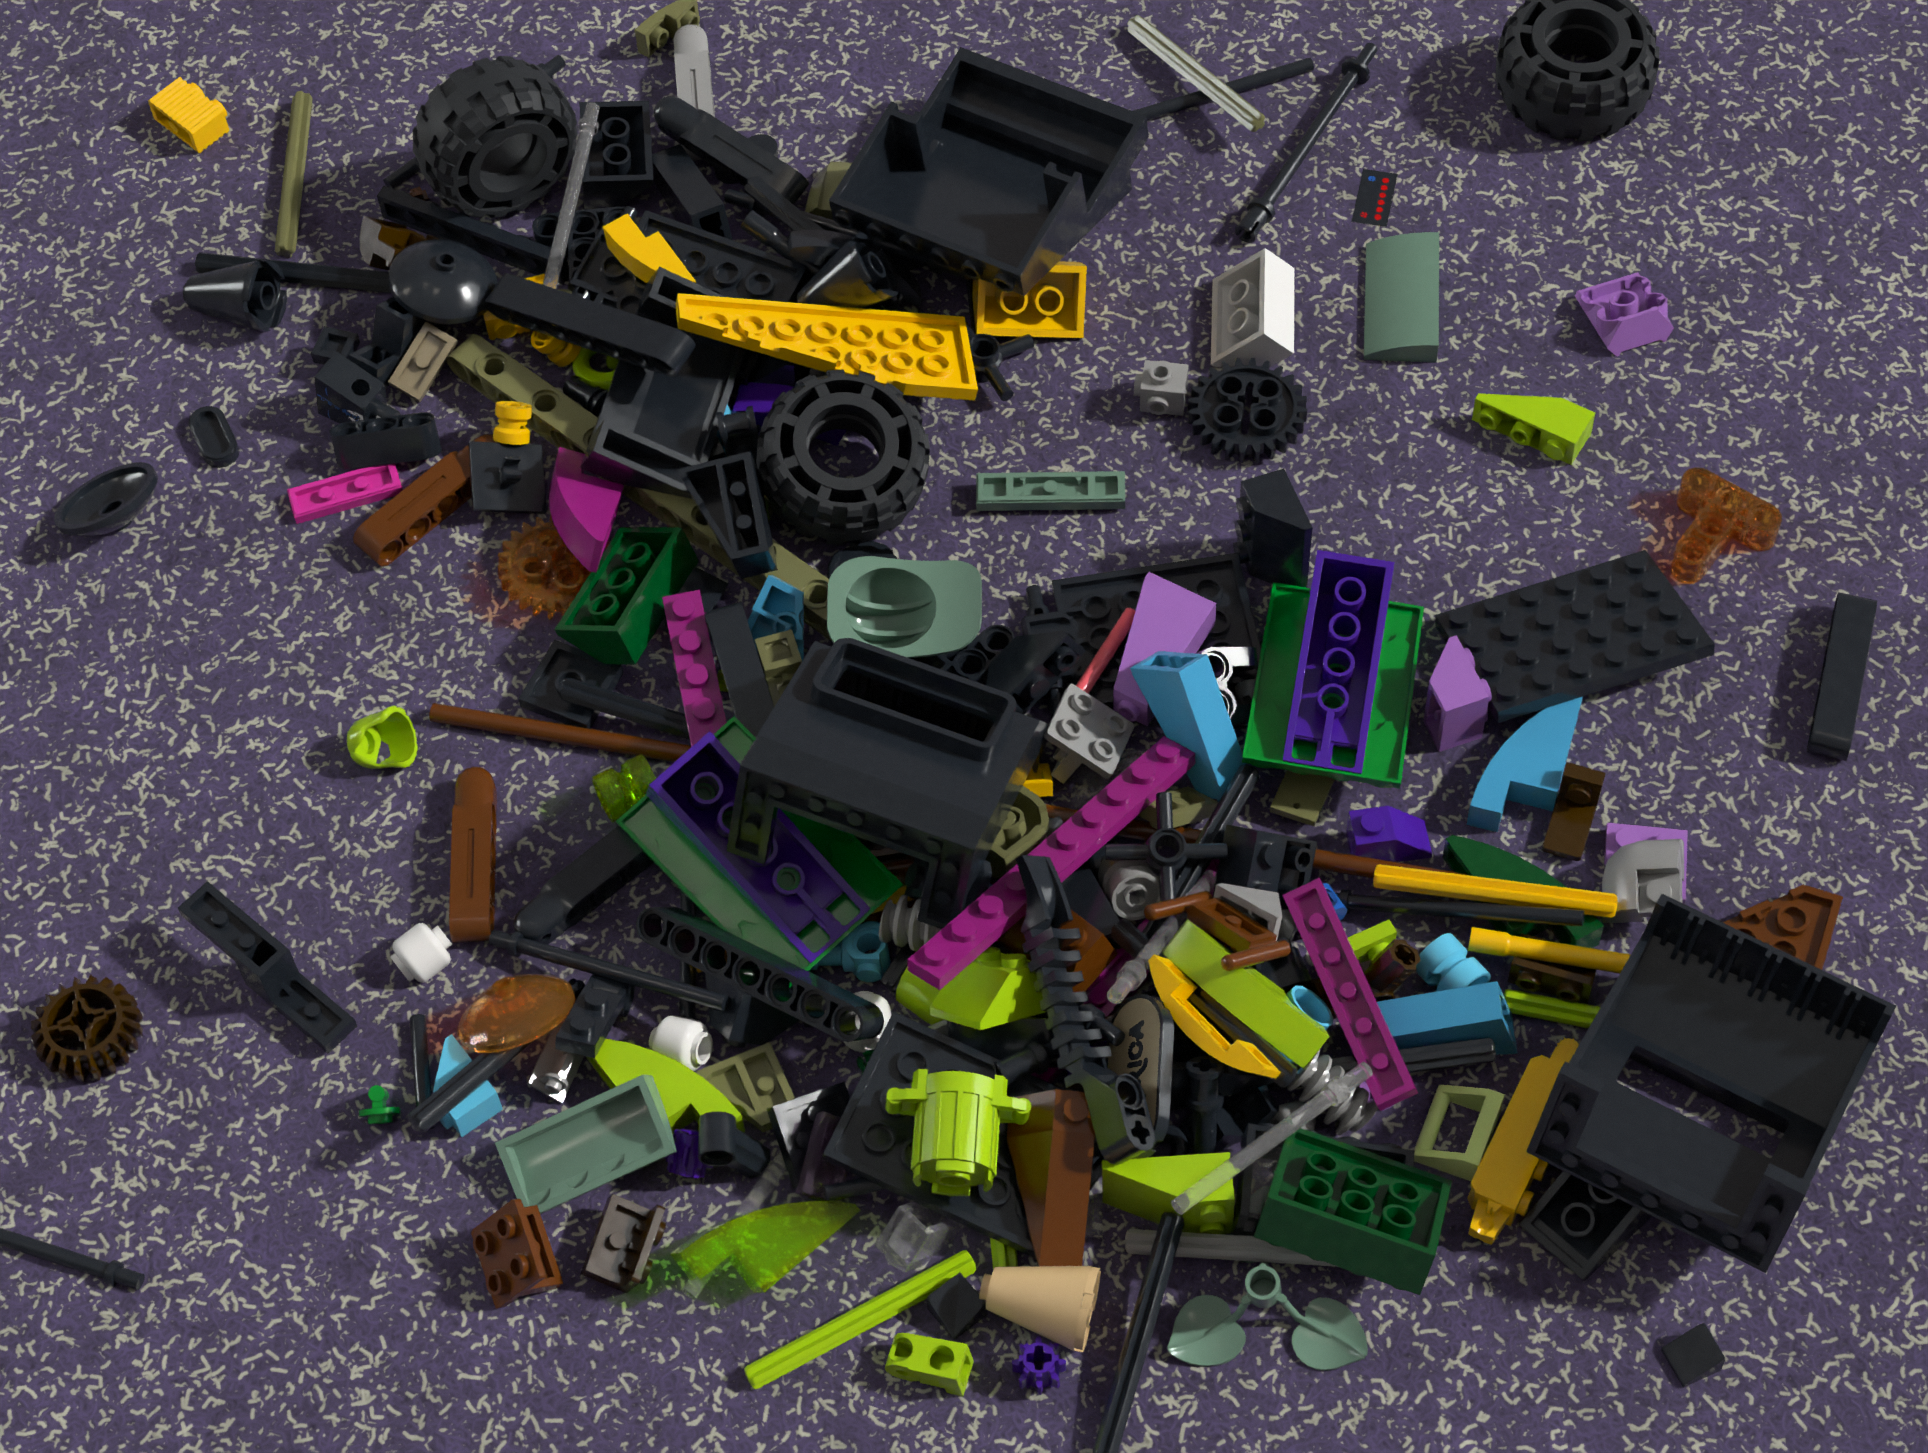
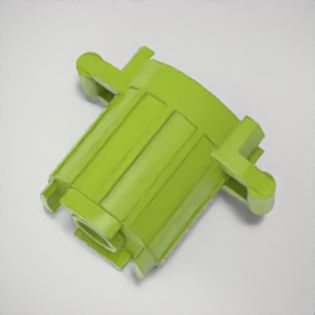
(956, 1127)

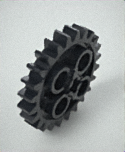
(1219, 405)

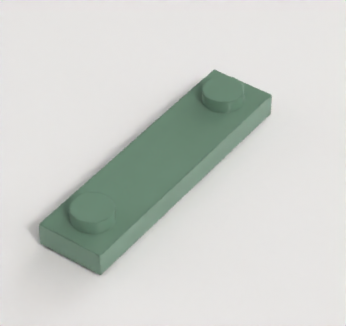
(1050, 491)

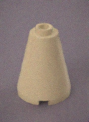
(1045, 1300)

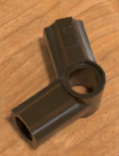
(1383, 973)

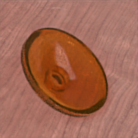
(515, 1012)

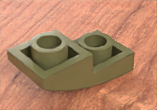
(664, 23)

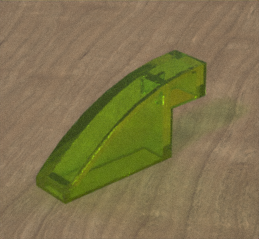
(764, 1241)

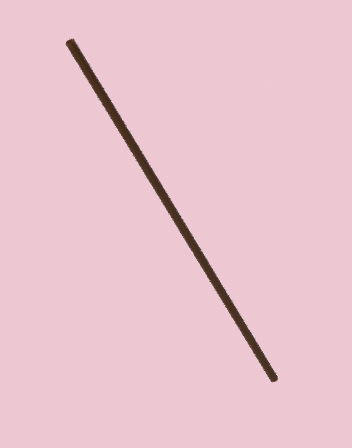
(673, 751)

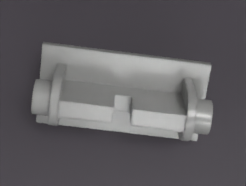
(554, 1069)

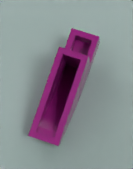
(582, 508)

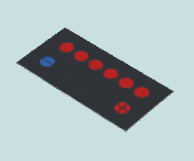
(1374, 198)

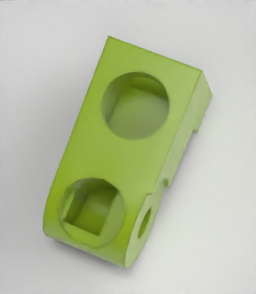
(930, 1361)

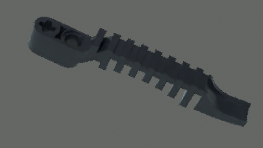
(1113, 1100)

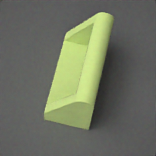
(1459, 1164)

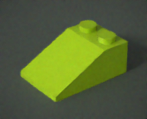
(1151, 1183)

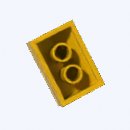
(1048, 310)

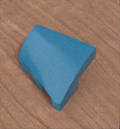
(778, 610)

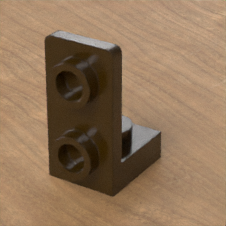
(1573, 811)

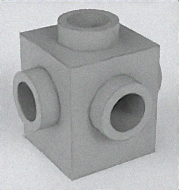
(1162, 387)

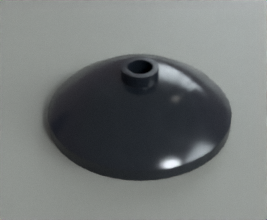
(441, 281)
(107, 501)

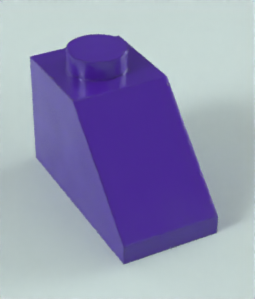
(1387, 835)

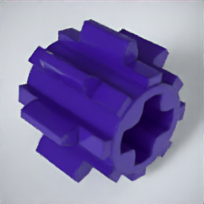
(685, 1160)
(1026, 1365)

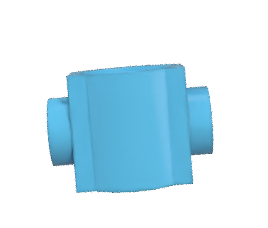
(852, 956)

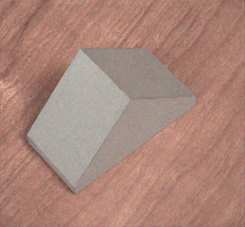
(1255, 903)

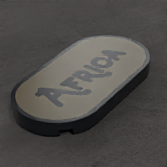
(1146, 1055)

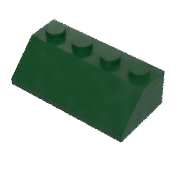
(623, 600)

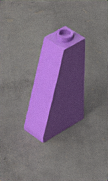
(1164, 620)

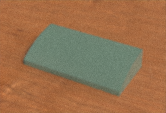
(1402, 298)
(588, 1145)

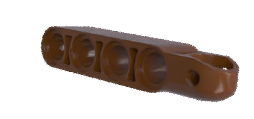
(418, 508)
(473, 857)

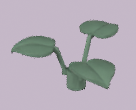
(1209, 1335)

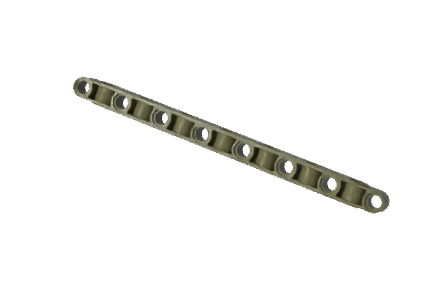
(571, 427)

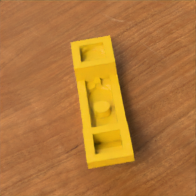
(1174, 991)

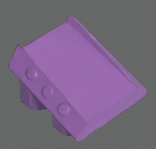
(1626, 312)

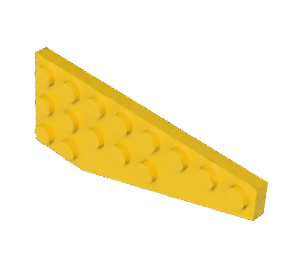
(908, 349)

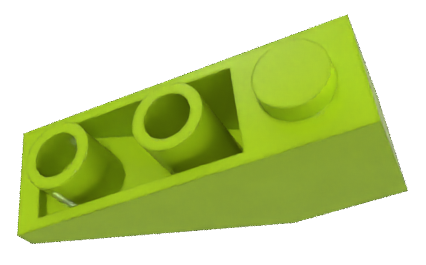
(1542, 423)

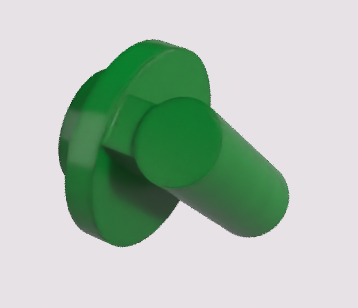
(379, 1113)

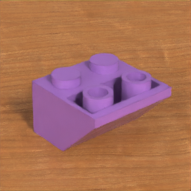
(1456, 698)

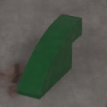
(1488, 861)

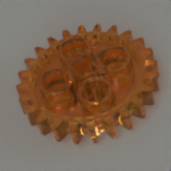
(529, 565)

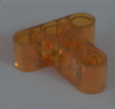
(1720, 515)

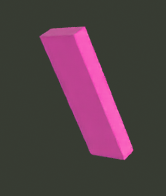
(344, 492)

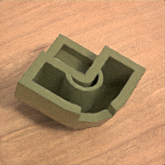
(1020, 834)

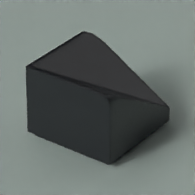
(956, 1306)

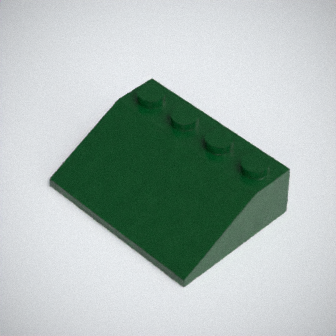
(1354, 1210)

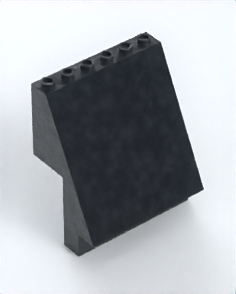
(992, 172)

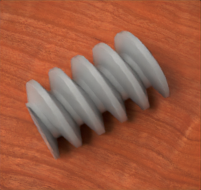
(901, 925)
(1352, 1113)

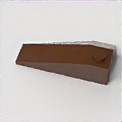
(1054, 1173)

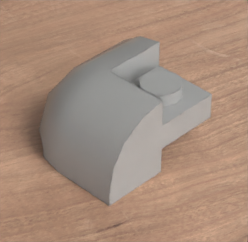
(1641, 874)

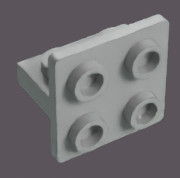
(1086, 734)

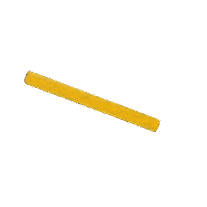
(1494, 890)

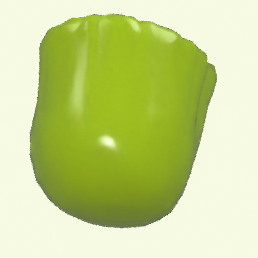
(390, 727)

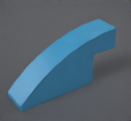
(1526, 766)

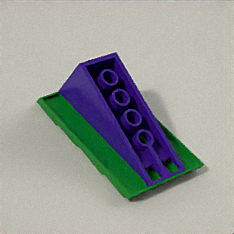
(1336, 675)
(793, 905)

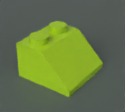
(989, 992)

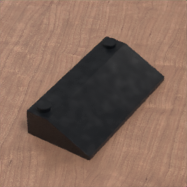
(661, 421)

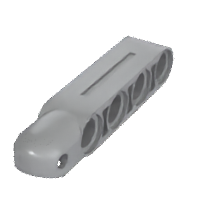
(693, 70)

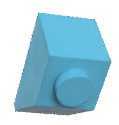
(479, 1105)

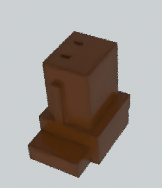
(418, 193)

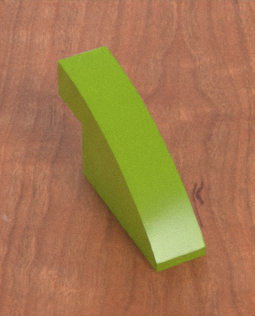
(1246, 995)
(681, 1089)

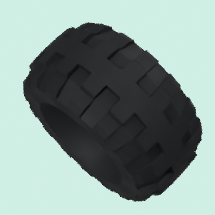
(1571, 96)
(494, 137)
(835, 505)

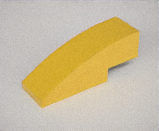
(641, 253)

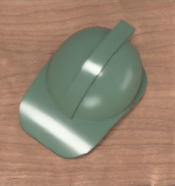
(905, 604)

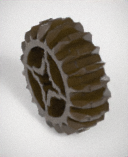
(107, 1038)

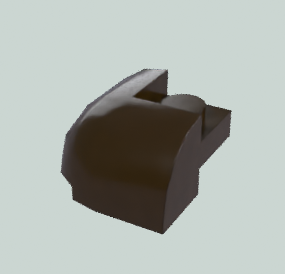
(384, 240)

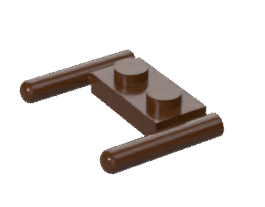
(1246, 937)

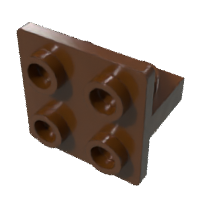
(515, 1253)

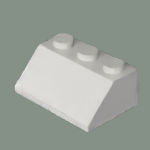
(1253, 312)

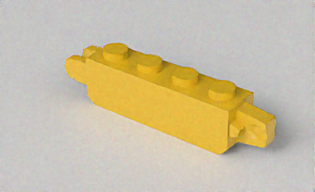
(1506, 1169)

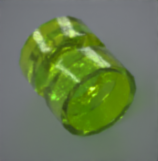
(623, 789)

